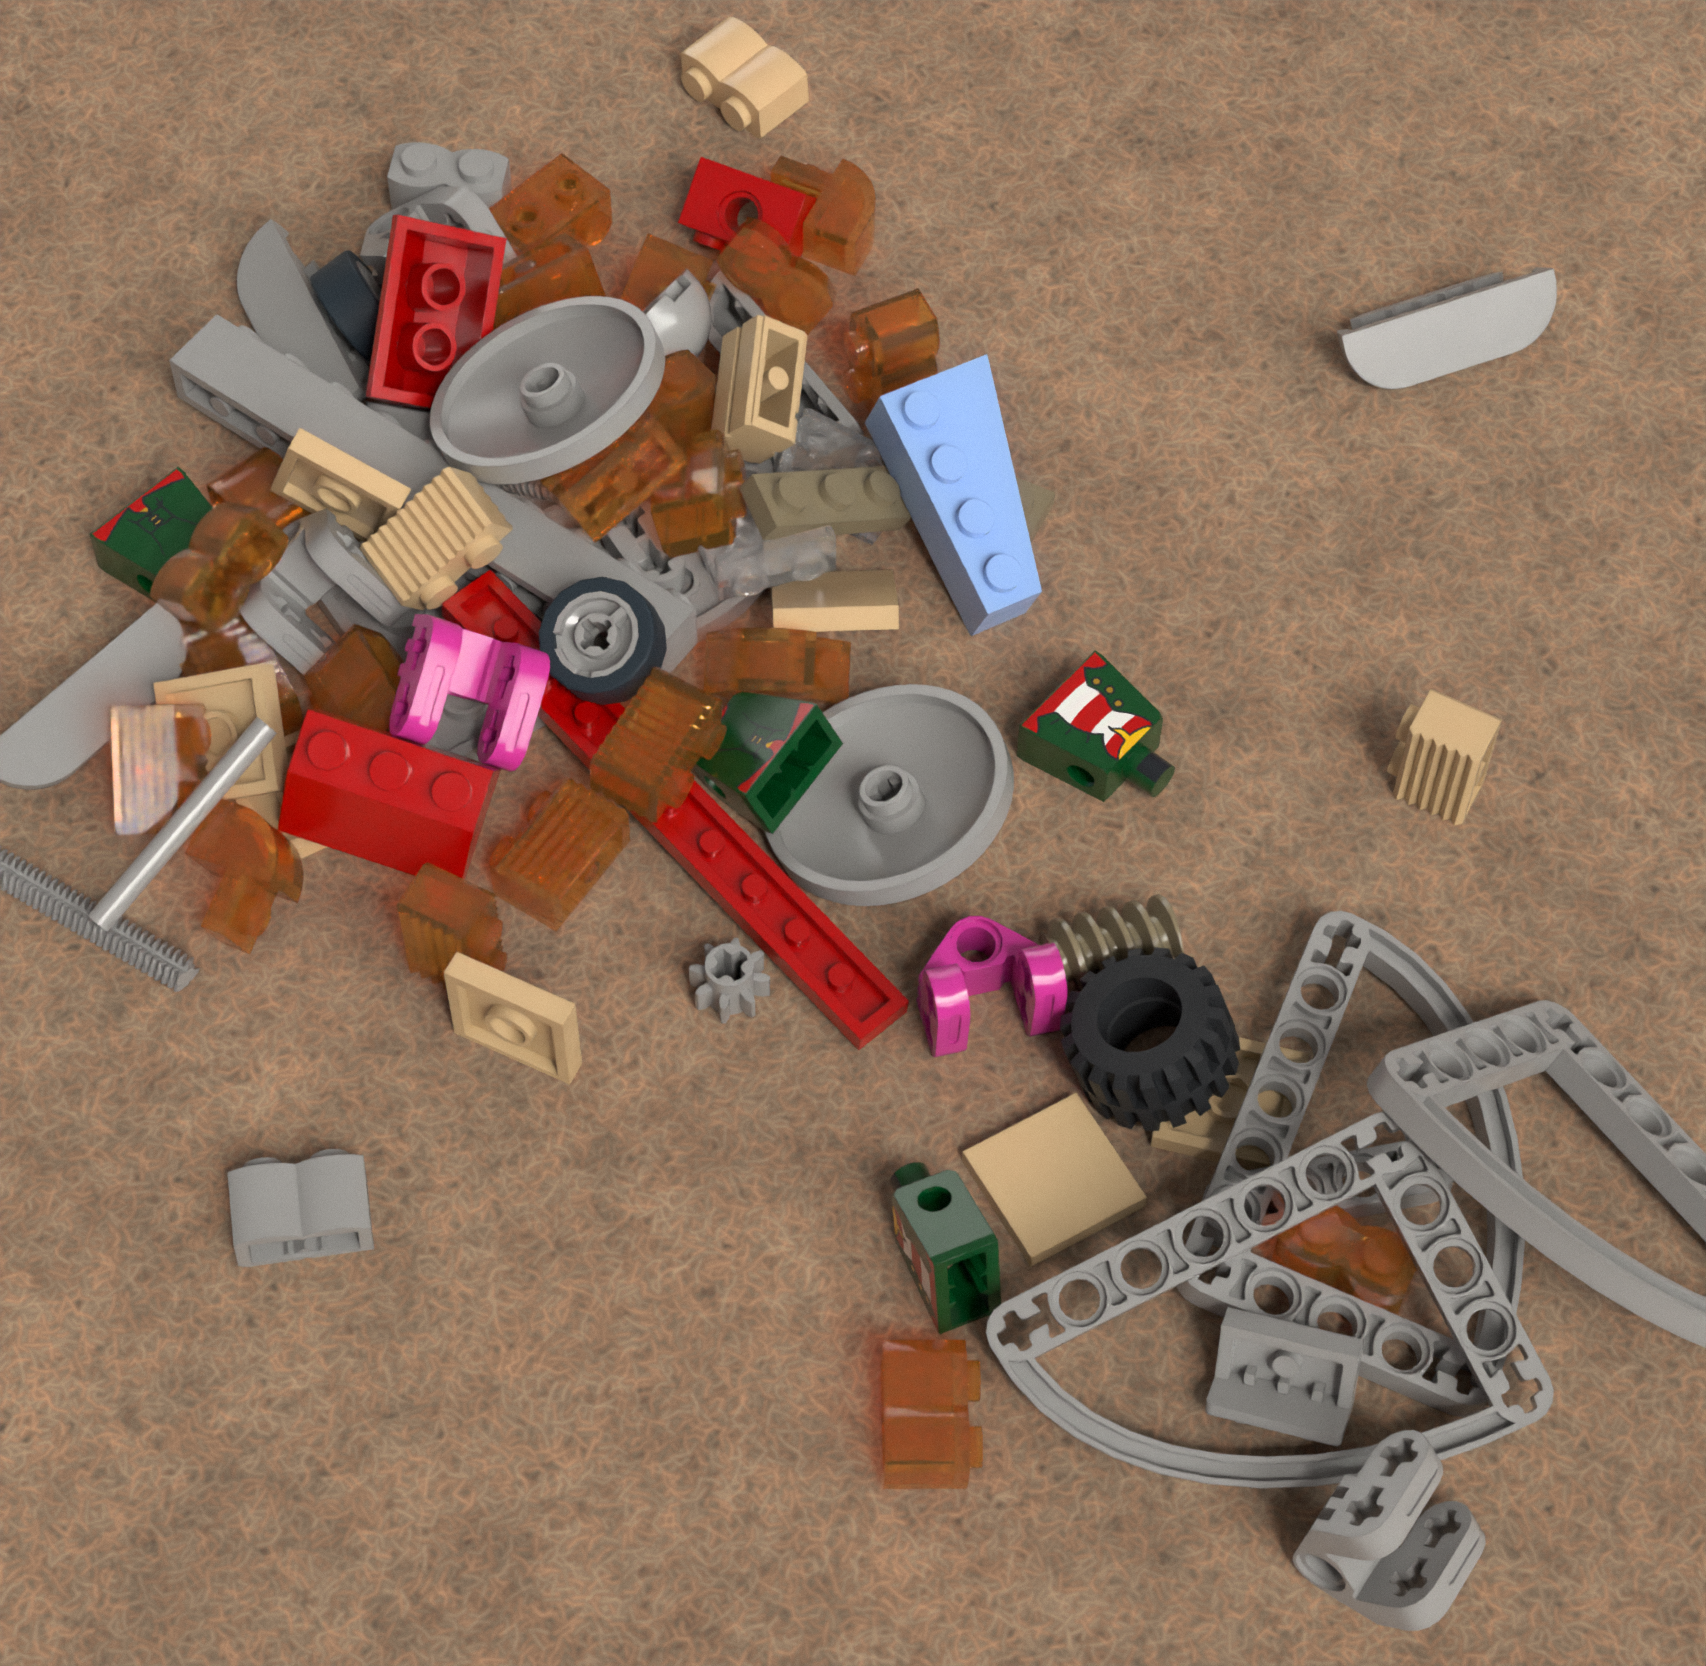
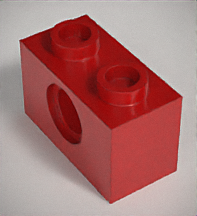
(722, 191)

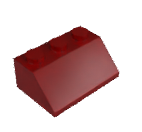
(432, 307)
(384, 796)

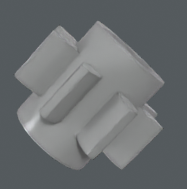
(729, 979)

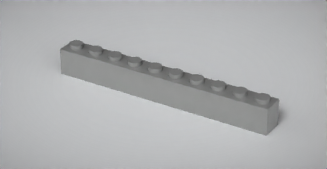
(272, 395)

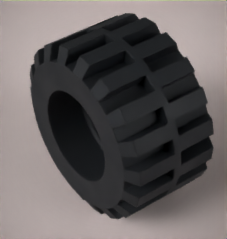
(1170, 1077)

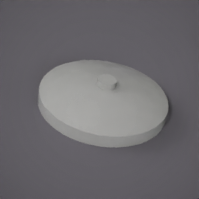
(547, 390)
(900, 800)

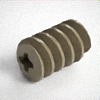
(1113, 935)

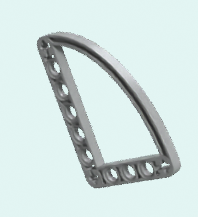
(1428, 1075)
(1239, 1236)
(1309, 1298)

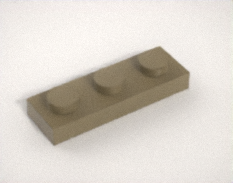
(843, 498)

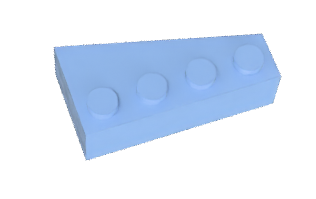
(961, 489)

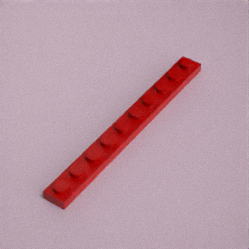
(710, 846)

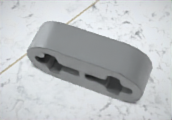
(622, 544)

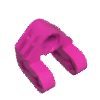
(475, 668)
(949, 979)

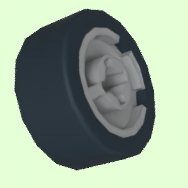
(350, 299)
(634, 637)

